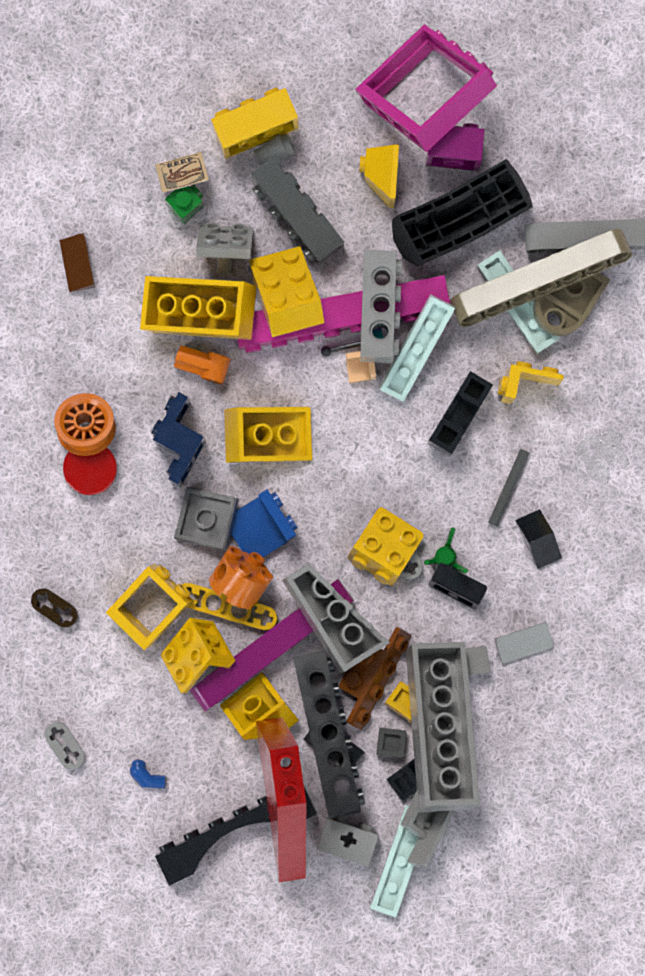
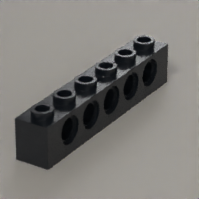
(307, 667)

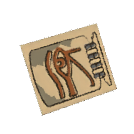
(181, 172)

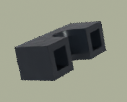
(460, 413)

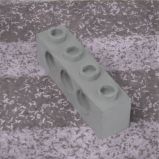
(375, 264)

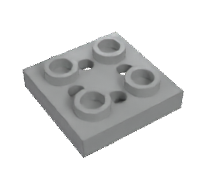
(224, 244)

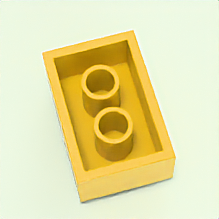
(254, 122)
(286, 291)

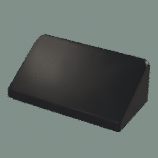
(457, 586)

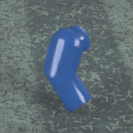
(144, 778)

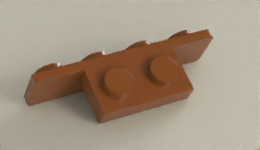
(370, 676)

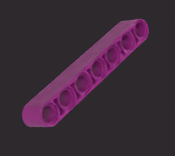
(257, 656)

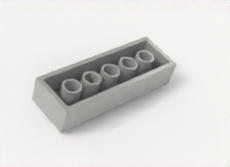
(442, 727)

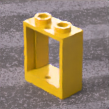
(131, 624)

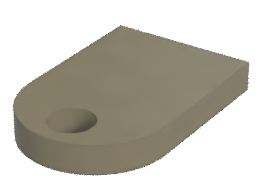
(570, 304)

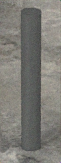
(508, 487)

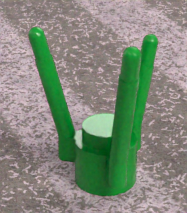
(447, 555)

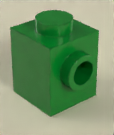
(185, 202)

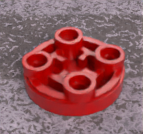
(90, 473)

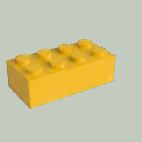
(198, 307)

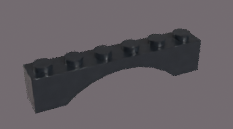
(182, 859)

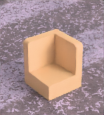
(358, 370)

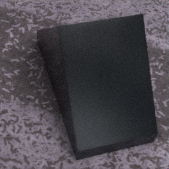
(539, 538)

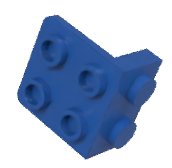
(262, 526)

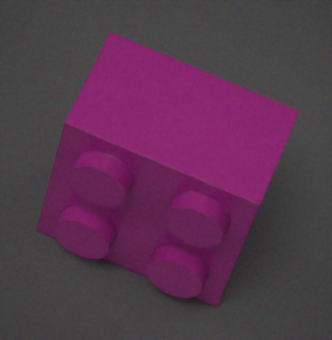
(458, 149)

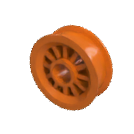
(69, 429)

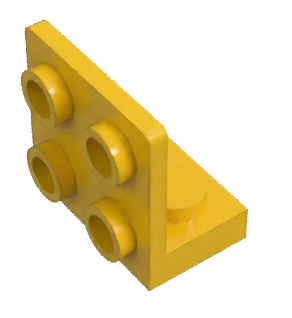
(193, 650)

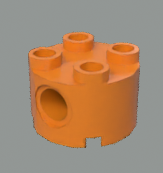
(240, 577)

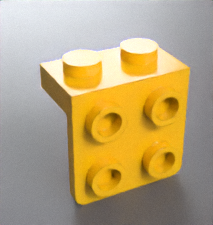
(509, 383)
(385, 546)

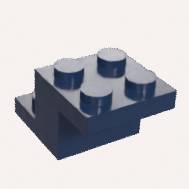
(178, 439)

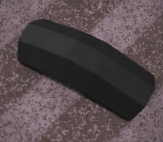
(461, 215)

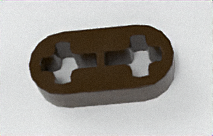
(51, 613)

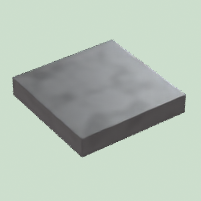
(206, 518)

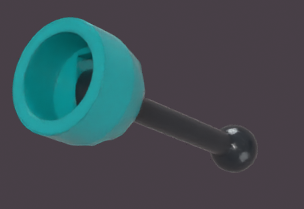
(326, 351)

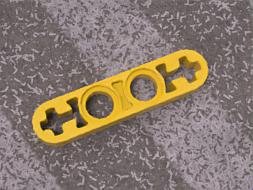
(225, 609)

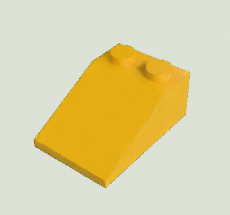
(267, 434)

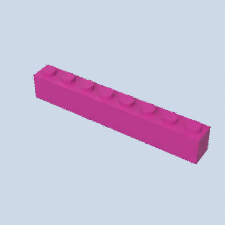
(345, 313)

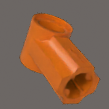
(207, 366)

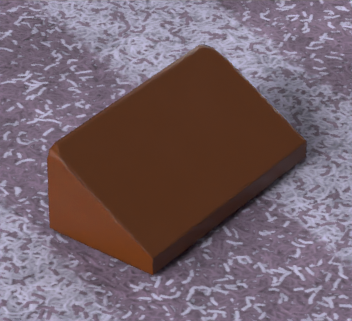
(77, 263)

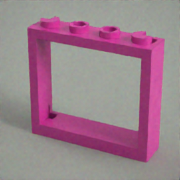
(402, 62)

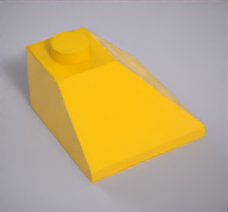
(381, 171)
(256, 702)

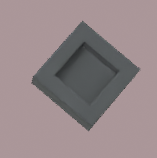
(391, 742)

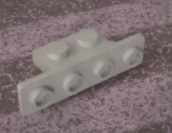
(428, 828)

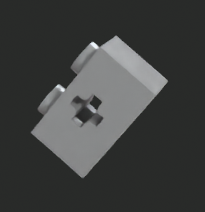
(358, 852)

